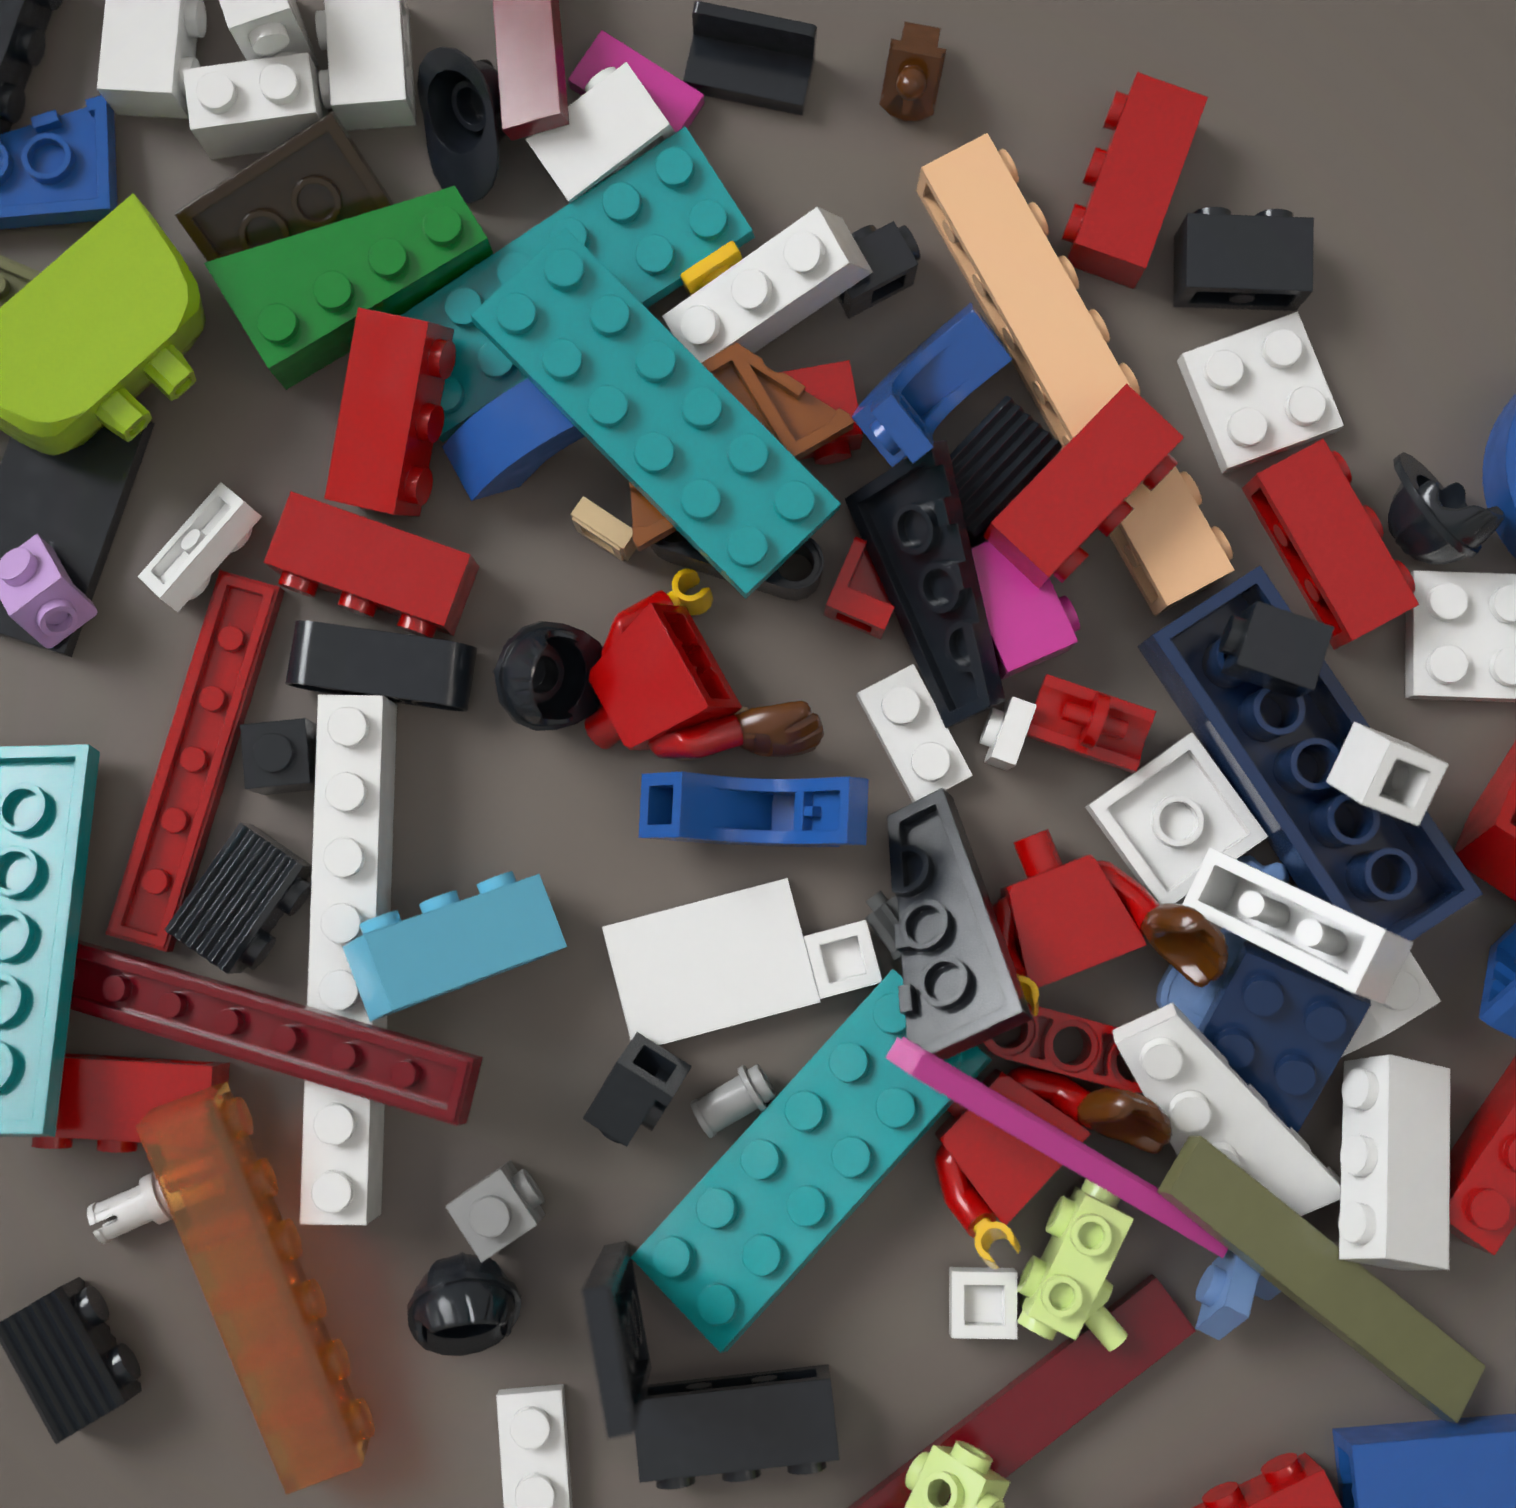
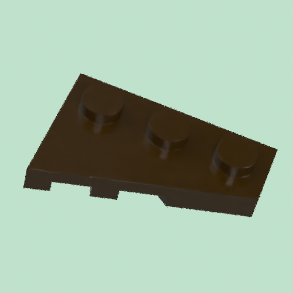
(288, 191)

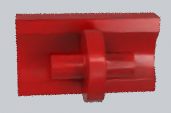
(1090, 723)

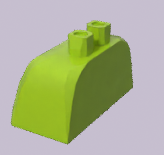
(98, 334)

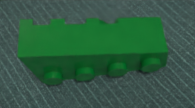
(305, 289)

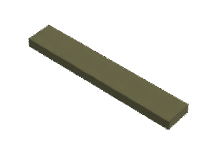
(1309, 1272)

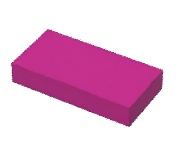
(673, 97)

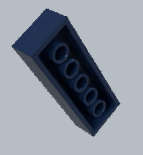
(1278, 763)

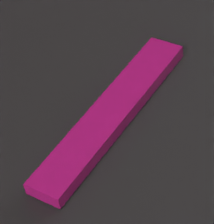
(1046, 1138)

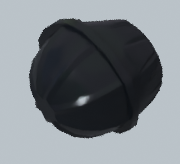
(1434, 520)
(546, 676)
(463, 1306)

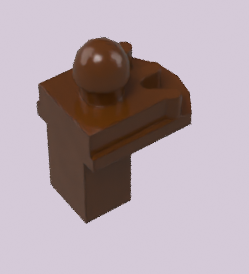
(913, 73)

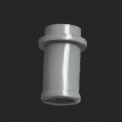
(733, 1100)

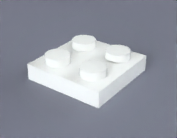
(1260, 392)
(1461, 637)
(1171, 817)

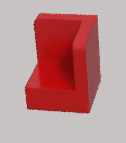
(859, 594)

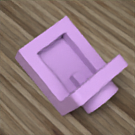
(41, 593)

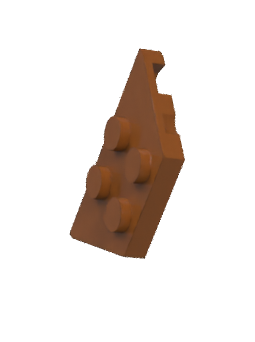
(776, 401)

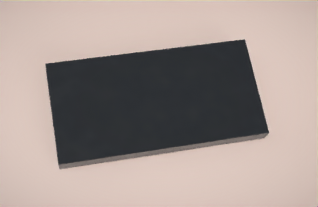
(71, 504)
(617, 1338)

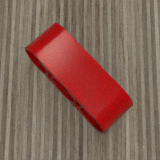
(1094, 1064)

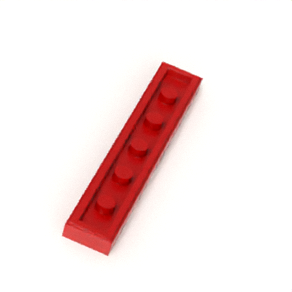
(195, 759)

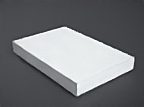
(711, 963)

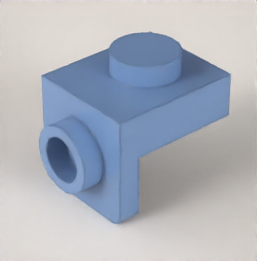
(1228, 1294)

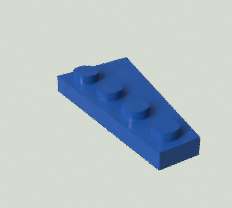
(59, 168)

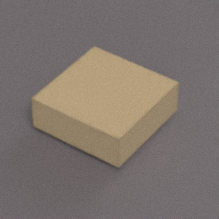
(603, 529)

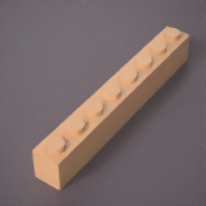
(1064, 356)

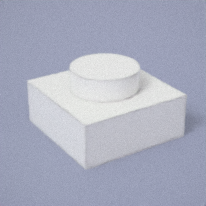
(1006, 732)
(842, 959)
(982, 1303)

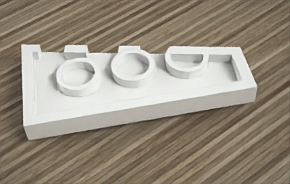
(1210, 1100)

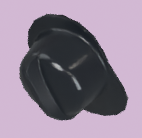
(461, 120)

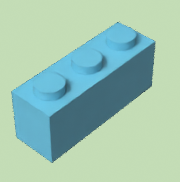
(452, 943)

